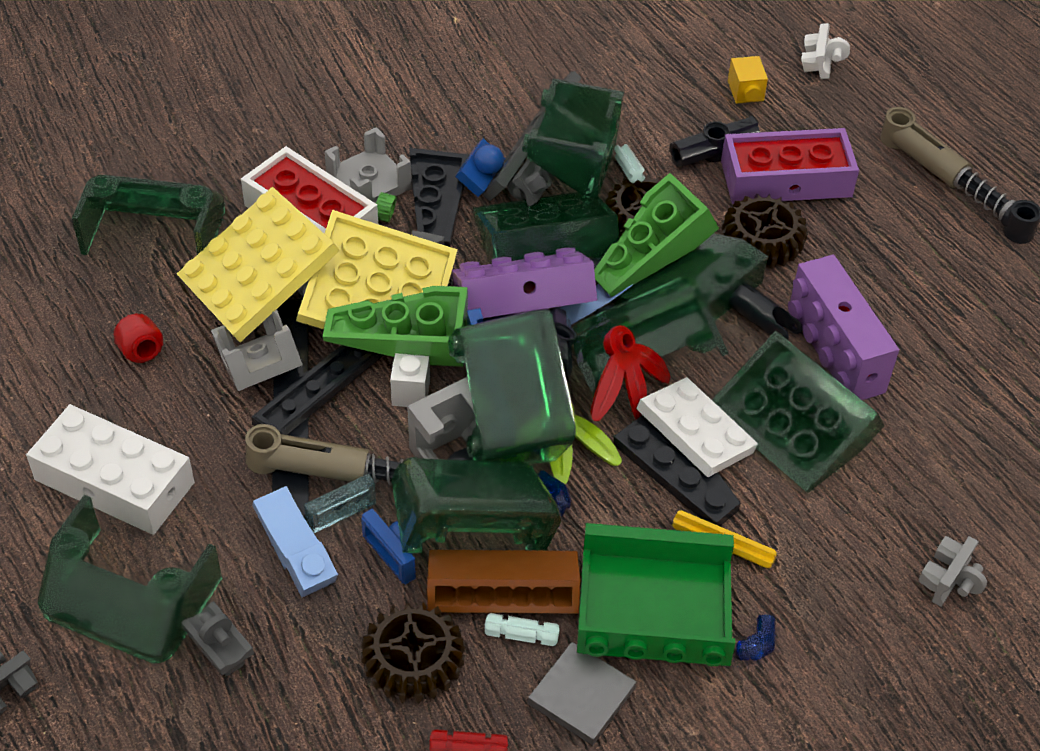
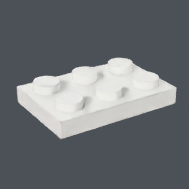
(697, 426)

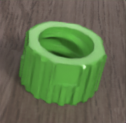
(386, 206)

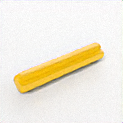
(743, 546)

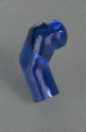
(558, 491)
(760, 643)

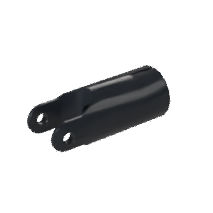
(763, 311)

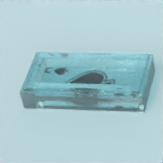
(340, 503)

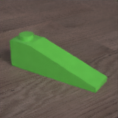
(661, 232)
(402, 325)

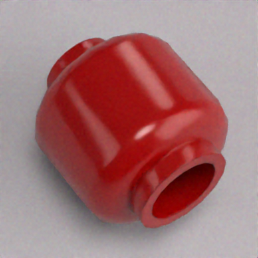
(138, 338)

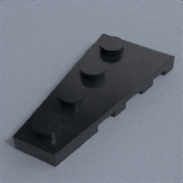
(436, 190)
(665, 463)

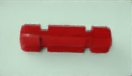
(466, 741)

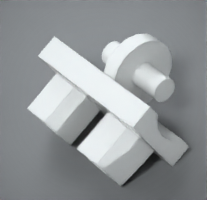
(822, 50)

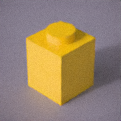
(747, 79)

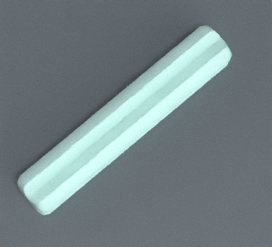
(629, 163)

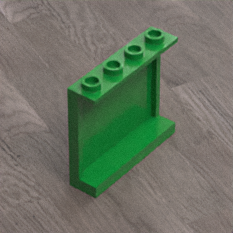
(656, 595)

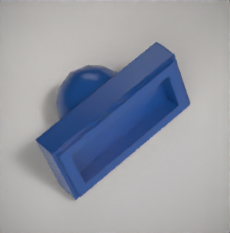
(480, 167)
(388, 546)

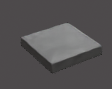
(582, 693)

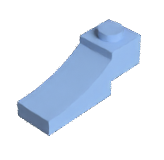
(295, 542)

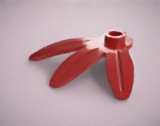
(626, 362)

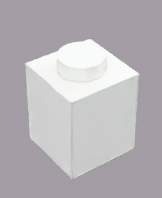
(409, 379)

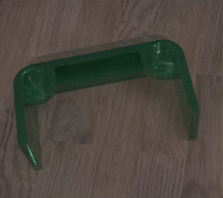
(147, 198)
(659, 319)
(114, 608)

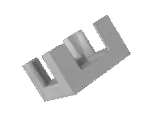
(372, 169)
(260, 357)
(440, 419)

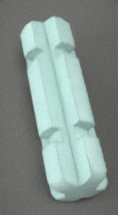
(521, 629)

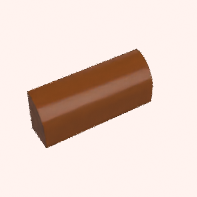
(503, 581)

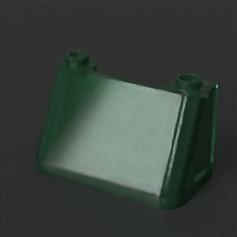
(576, 134)
(516, 388)
(472, 497)

